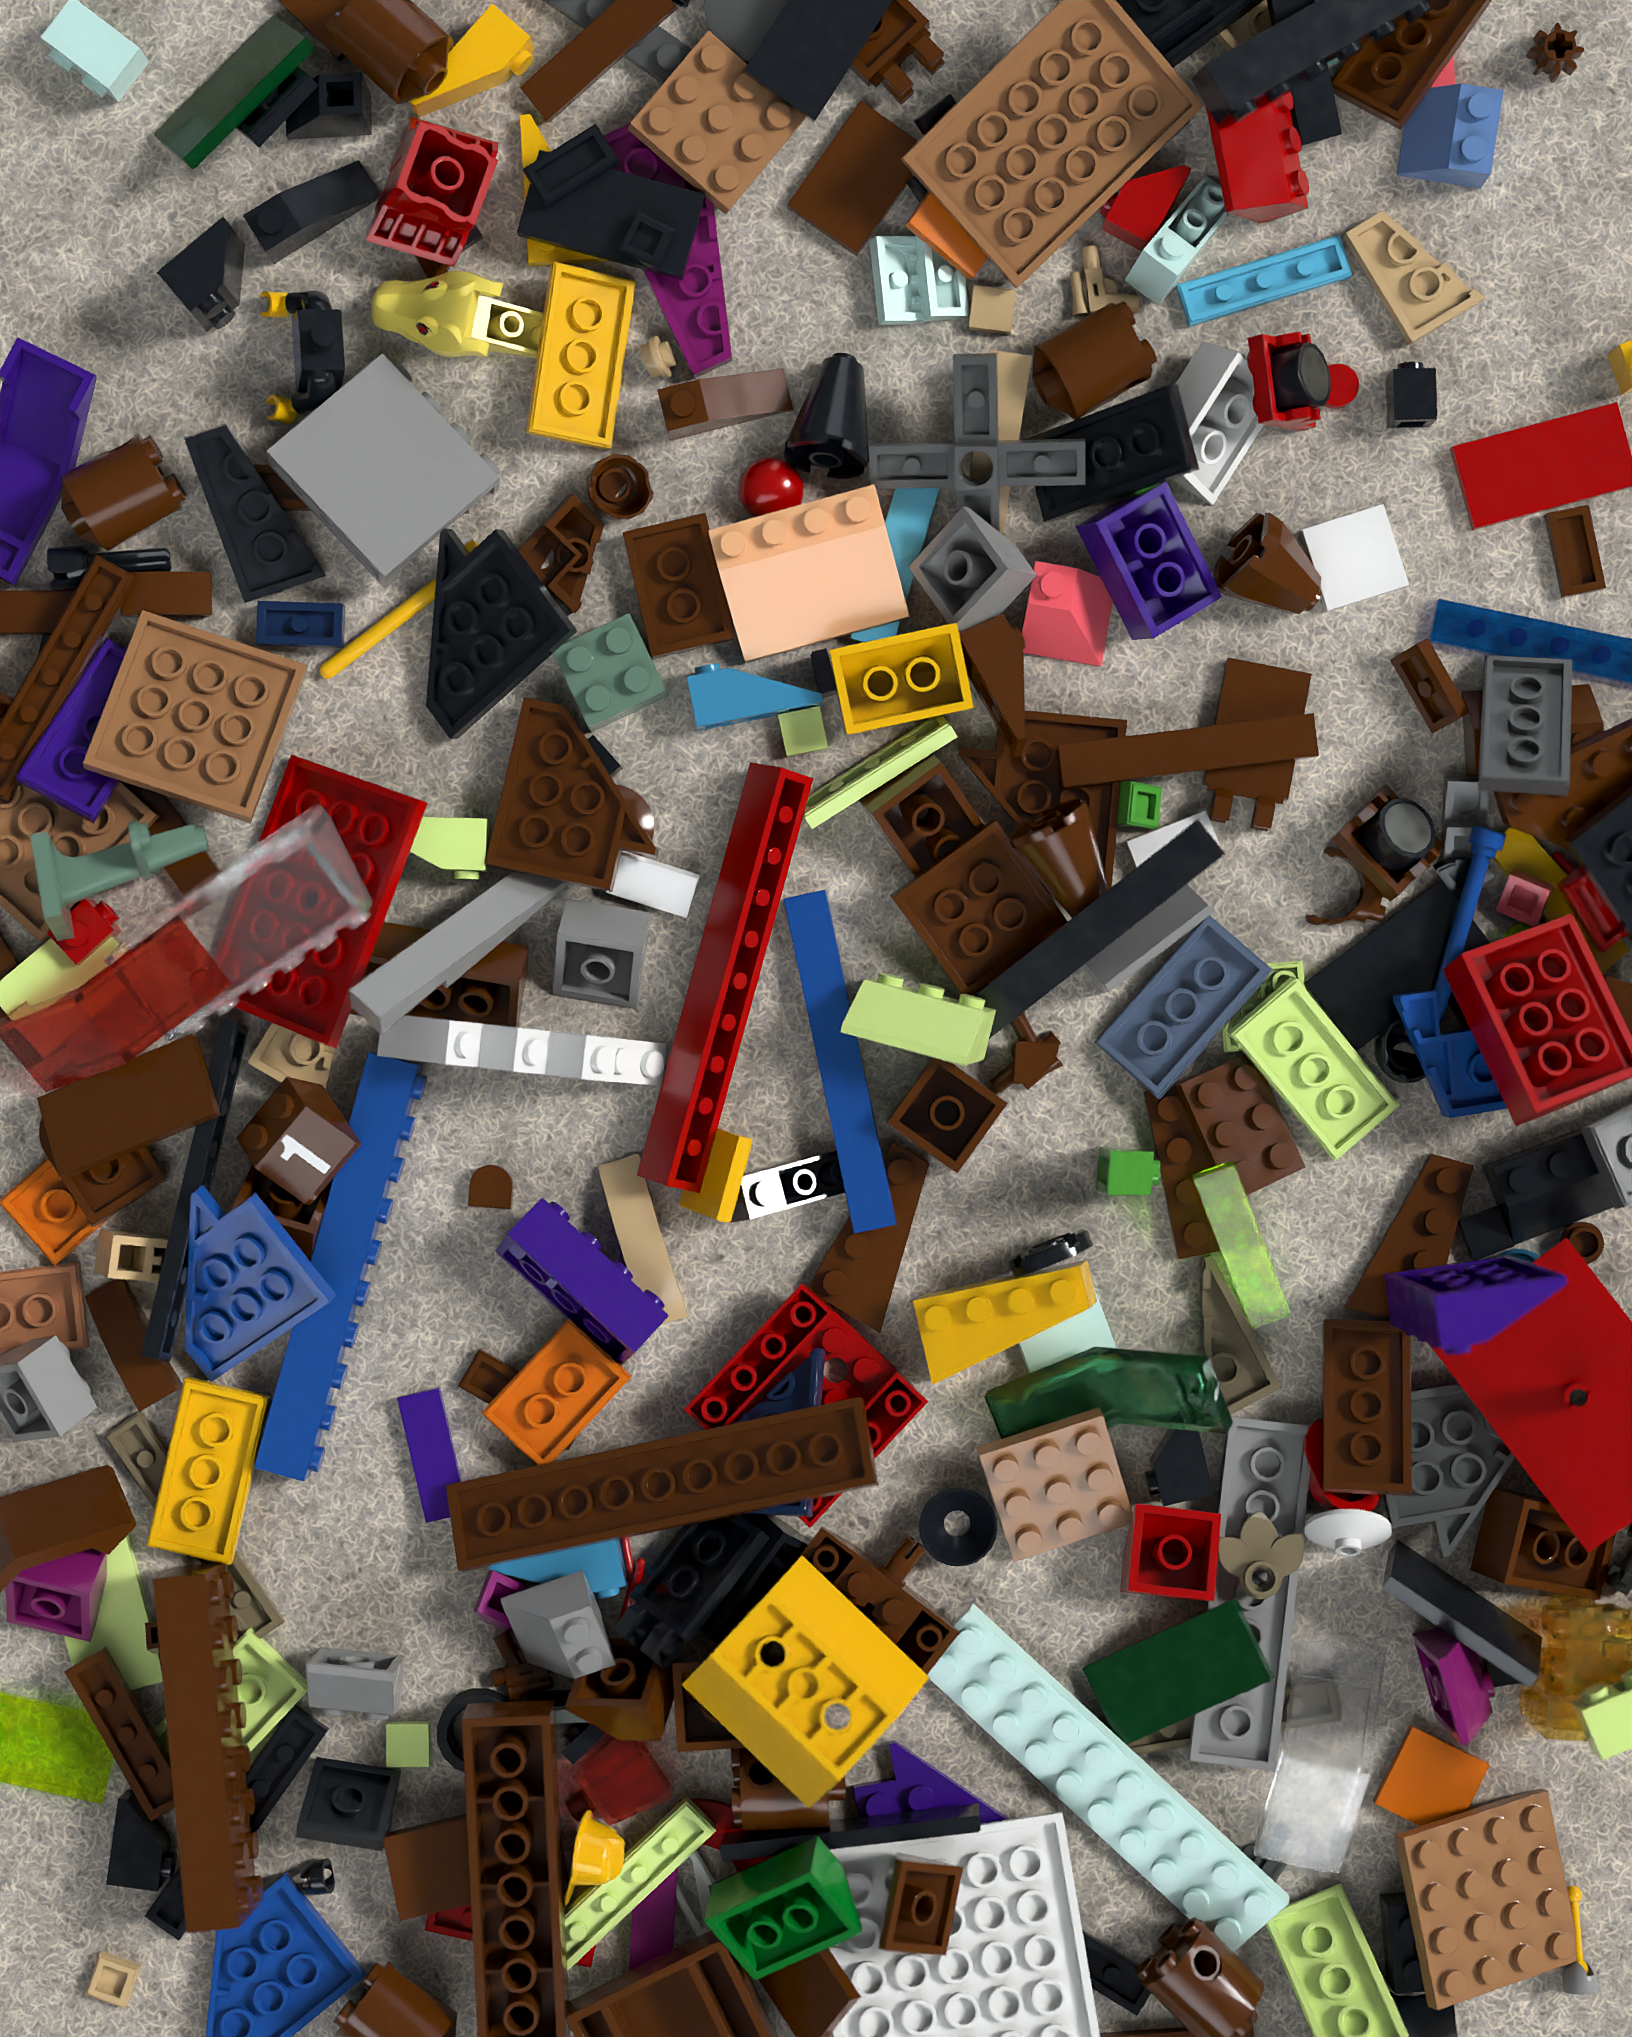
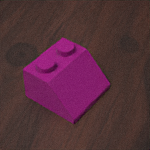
(59, 1595)

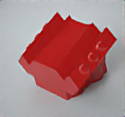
(433, 191)

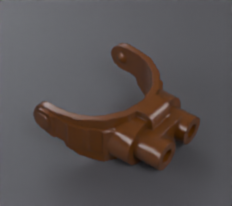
(1368, 904)

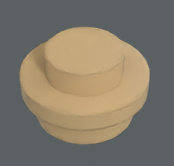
(658, 357)

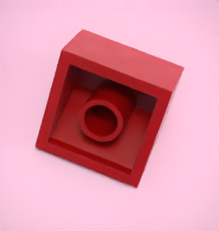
(1171, 1553)

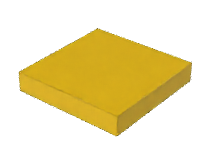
(721, 1177)

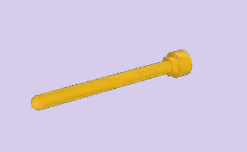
(382, 628)

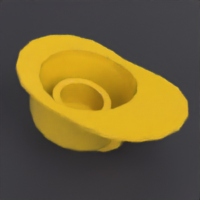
(596, 1854)

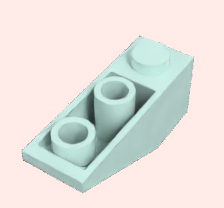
(1179, 242)

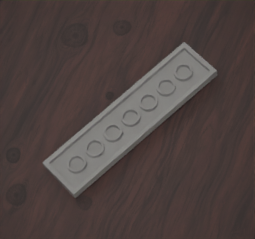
(1269, 1474)

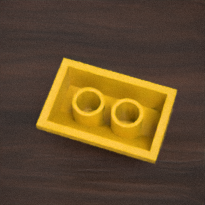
(901, 678)

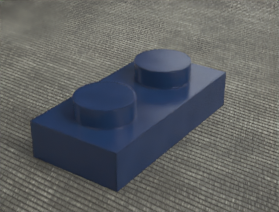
(300, 624)

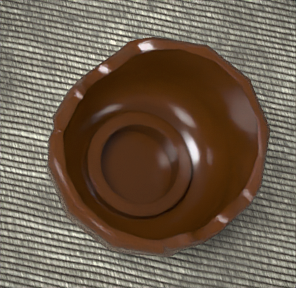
(609, 477)

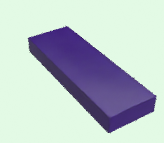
(430, 1449)

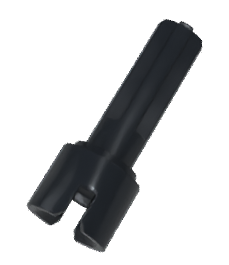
(72, 563)

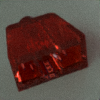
(619, 1782)

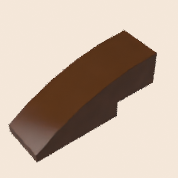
(123, 1332)

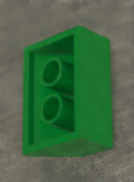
(783, 1909)

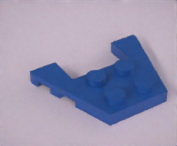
(1448, 1059)

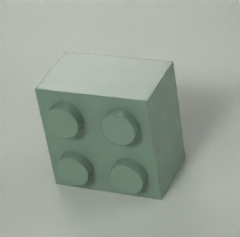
(610, 672)

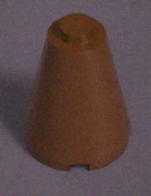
(1063, 854)

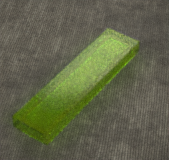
(1241, 1244)

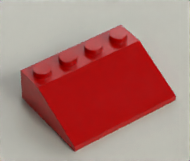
(1542, 1018)

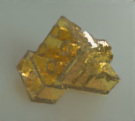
(1584, 1648)

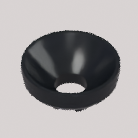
(967, 1547)

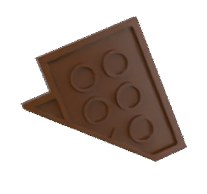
(1597, 777)
(1033, 780)
(560, 806)

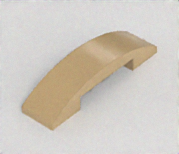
(641, 1233)

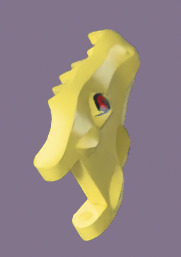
(435, 311)

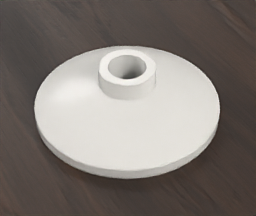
(1347, 1530)

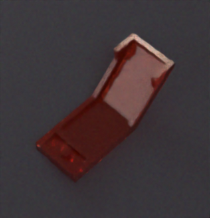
(116, 1009)

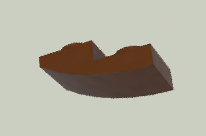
(169, 594)

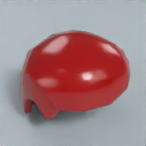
(769, 486)

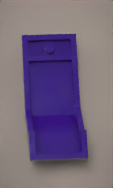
(40, 440)

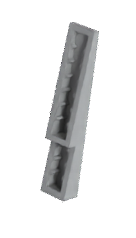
(450, 948)

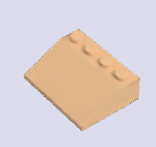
(809, 573)

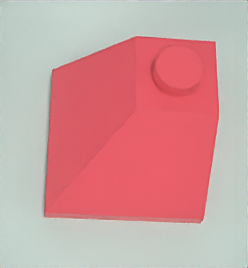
(1066, 614)

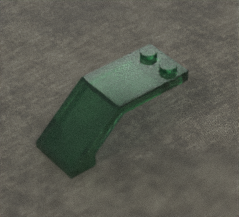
(1124, 1383)

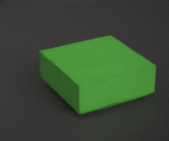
(1139, 805)

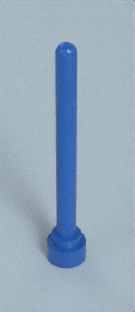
(1484, 846)

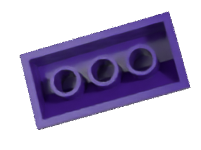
(582, 1280)

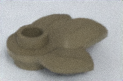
(1261, 1549)

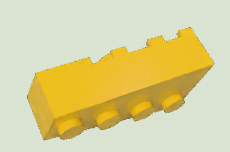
(990, 1316)

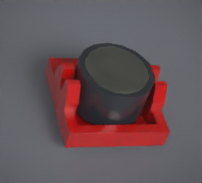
(1288, 380)

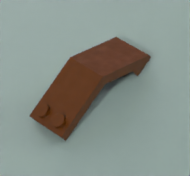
(62, 1520)

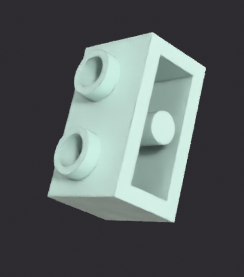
(95, 50)

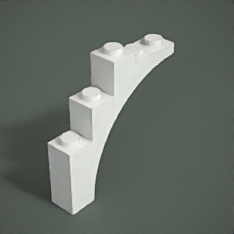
(524, 1050)

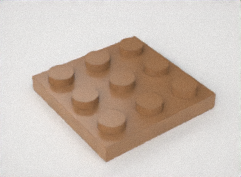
(715, 123)
(1056, 1484)

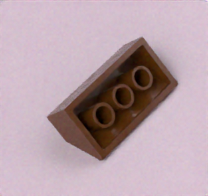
(483, 995)

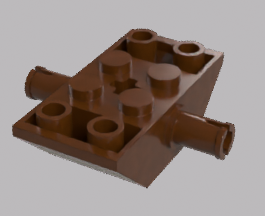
(895, 1606)

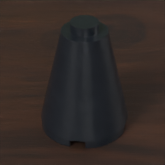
(832, 421)

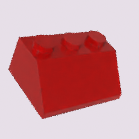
(1261, 163)

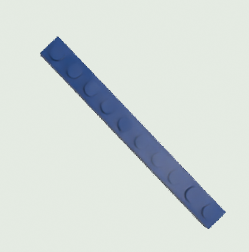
(342, 1257)

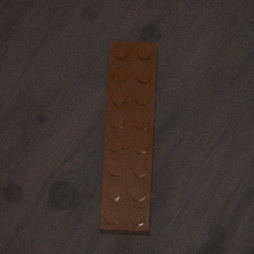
(207, 1746)
(515, 1869)

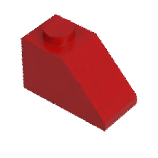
(1143, 206)

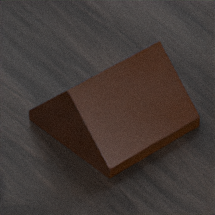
(920, 1905)

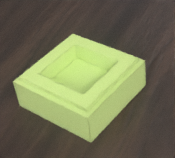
(803, 731)
(408, 1744)

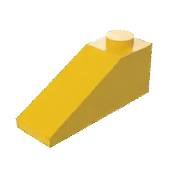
(480, 61)

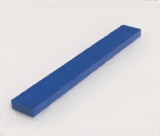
(840, 1062)

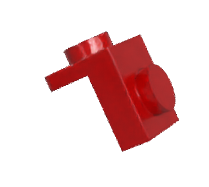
(92, 927)

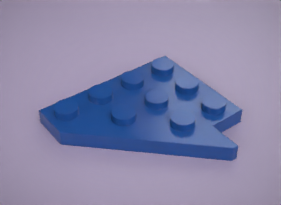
(243, 1283)
(277, 1968)

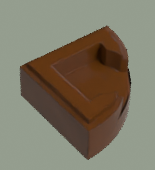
(1033, 1060)

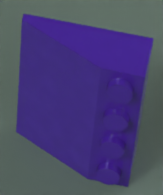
(1466, 1300)

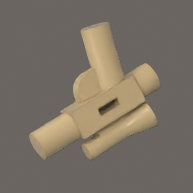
(1095, 290)

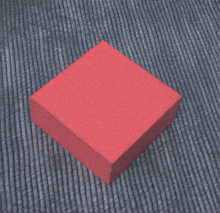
(1524, 898)

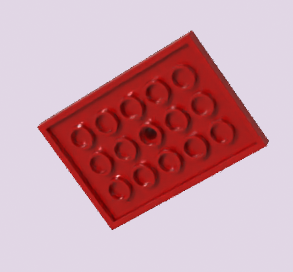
(378, 835)
(1524, 1386)

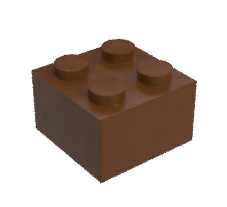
(946, 1113)

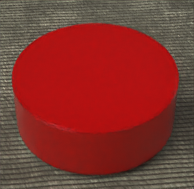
(1343, 386)

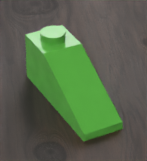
(1126, 1171)

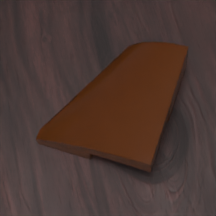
(572, 535)

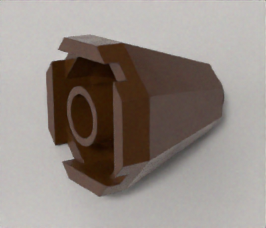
(1268, 568)

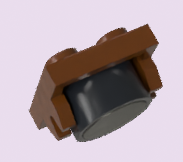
(1389, 841)

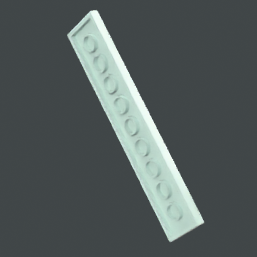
(1105, 1781)

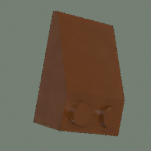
(922, 813)
(1533, 1548)

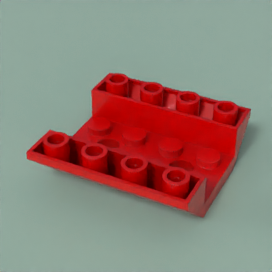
(781, 1346)

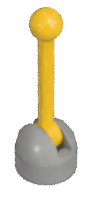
(1579, 1976)

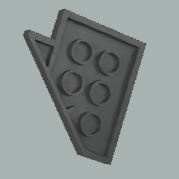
(1453, 1465)

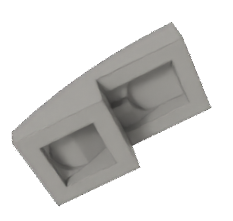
(1462, 809)

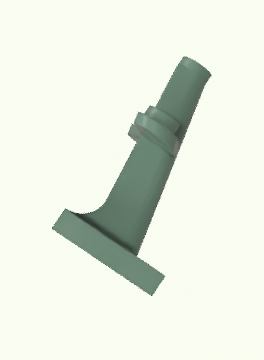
(72, 879)

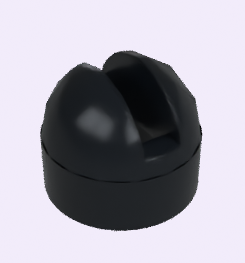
(314, 1874)

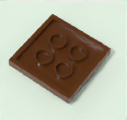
(979, 909)

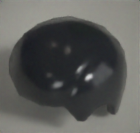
(1397, 1064)

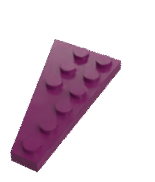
(697, 303)

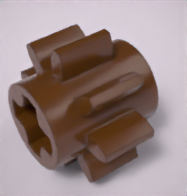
(1546, 59)

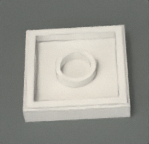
(1355, 557)

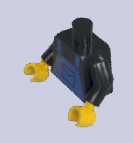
(316, 350)

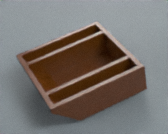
(679, 1994)

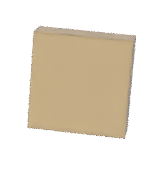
(992, 309)
(113, 1979)

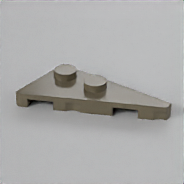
(1231, 1344)

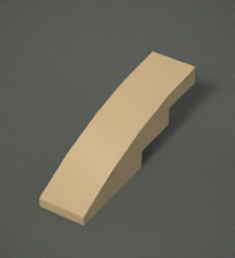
(1012, 390)

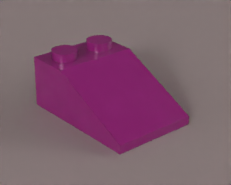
(1454, 1683)

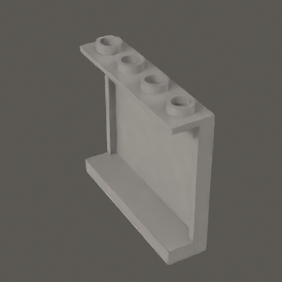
(383, 468)

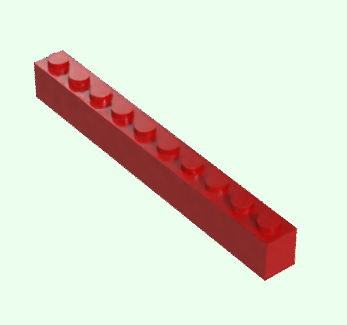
(725, 977)

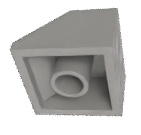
(971, 570)
(601, 953)
(41, 1390)
(561, 1626)
(355, 1682)

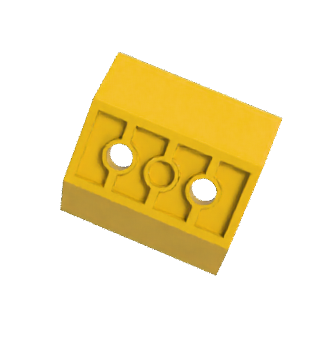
(829, 1660)

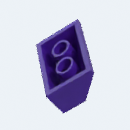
(1149, 562)

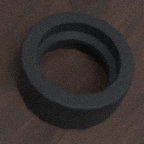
(445, 1729)

